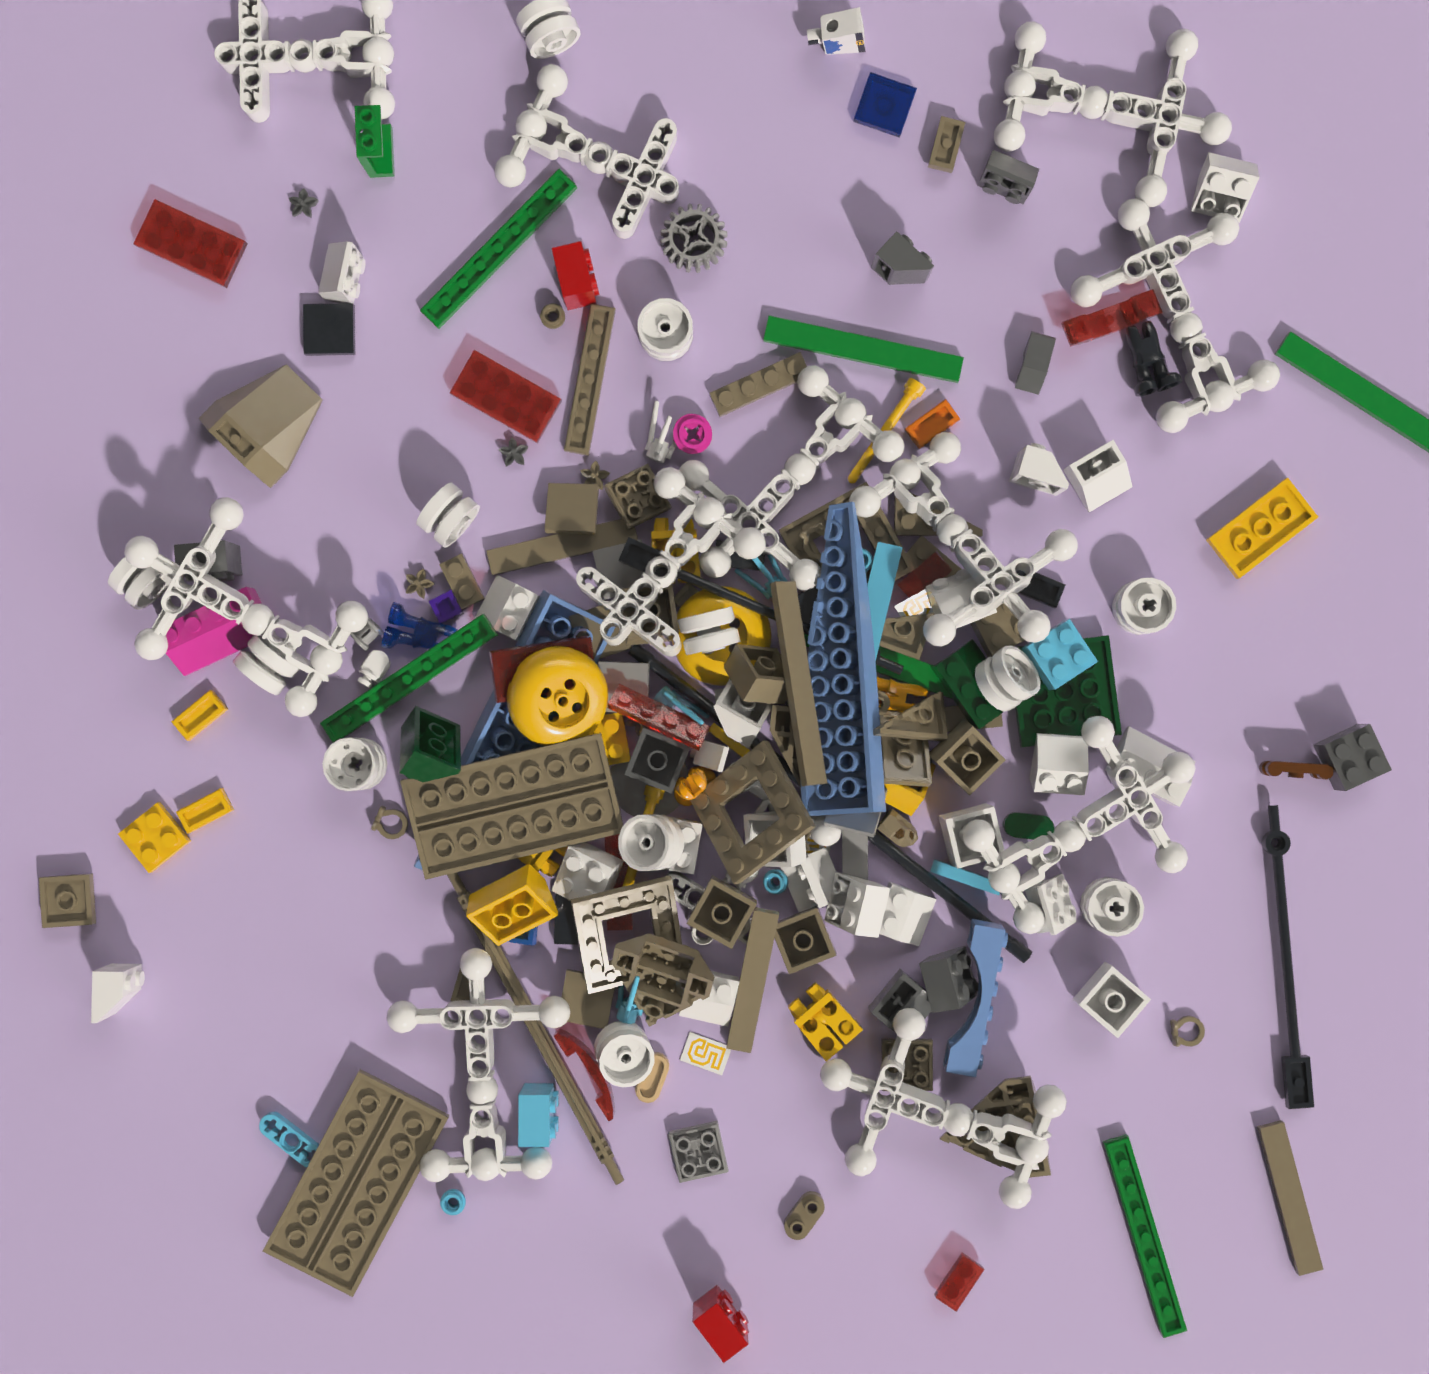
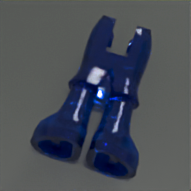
(424, 633)

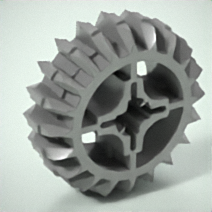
(684, 257)

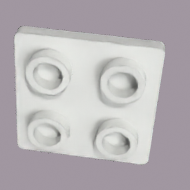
(811, 881)
(1055, 901)

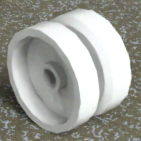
(548, 27)
(669, 315)
(448, 515)
(138, 585)
(1158, 602)
(709, 632)
(265, 665)
(1007, 678)
(651, 842)
(1124, 915)
(623, 1054)

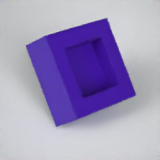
(445, 607)

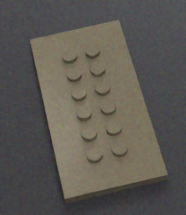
(513, 806)
(355, 1183)

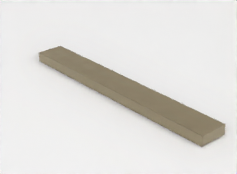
(798, 683)

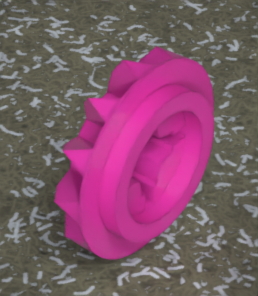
(703, 433)

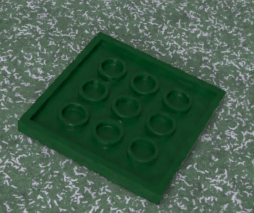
(1074, 702)

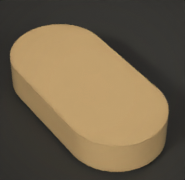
(650, 1088)

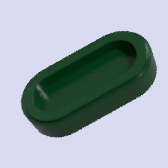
(1027, 825)

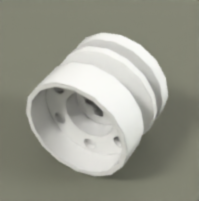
(341, 759)

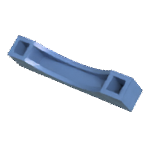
(965, 1046)

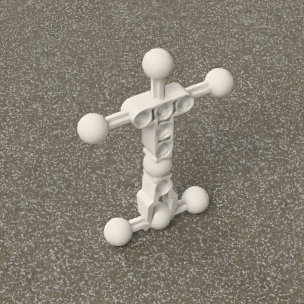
(1096, 103)
(1185, 326)
(797, 471)
(954, 532)
(255, 618)
(1071, 834)
(481, 1085)
(956, 1118)

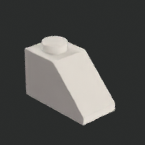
(710, 755)

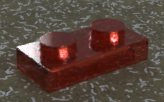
(925, 574)
(959, 1281)

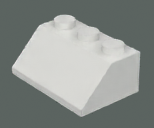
(1147, 758)

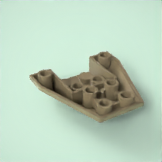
(264, 422)

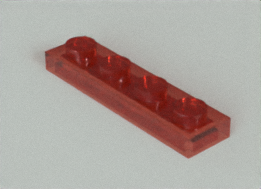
(658, 717)

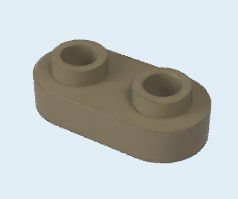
(802, 1215)

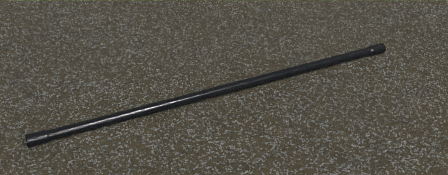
(1013, 945)

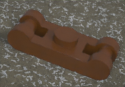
(1296, 770)

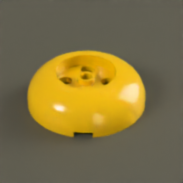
(753, 631)
(550, 670)

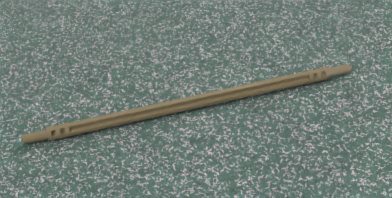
(543, 1042)

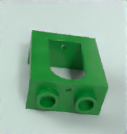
(375, 143)

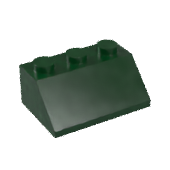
(959, 679)
(429, 746)

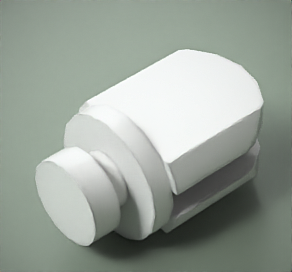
(374, 668)

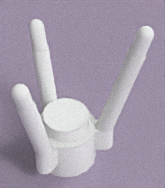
(659, 449)

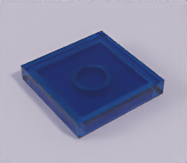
(884, 104)

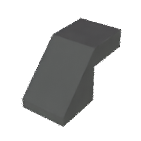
(1035, 362)

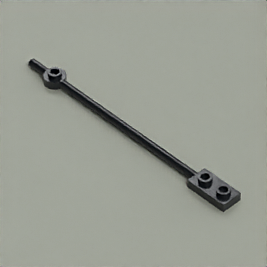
(639, 554)
(1296, 1067)

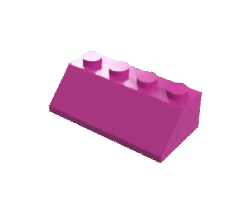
(207, 636)

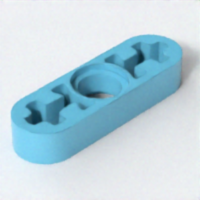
(962, 875)
(281, 1142)

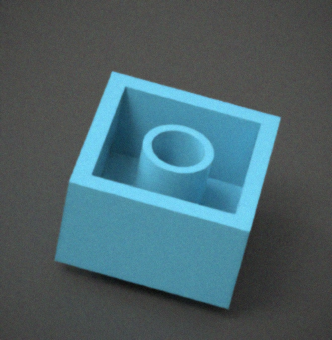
(1060, 655)
(537, 1114)

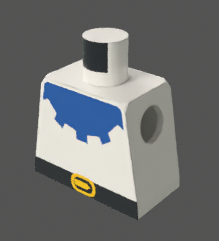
(839, 32)

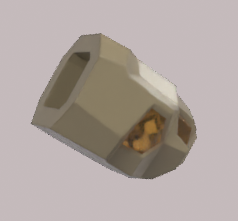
(897, 829)

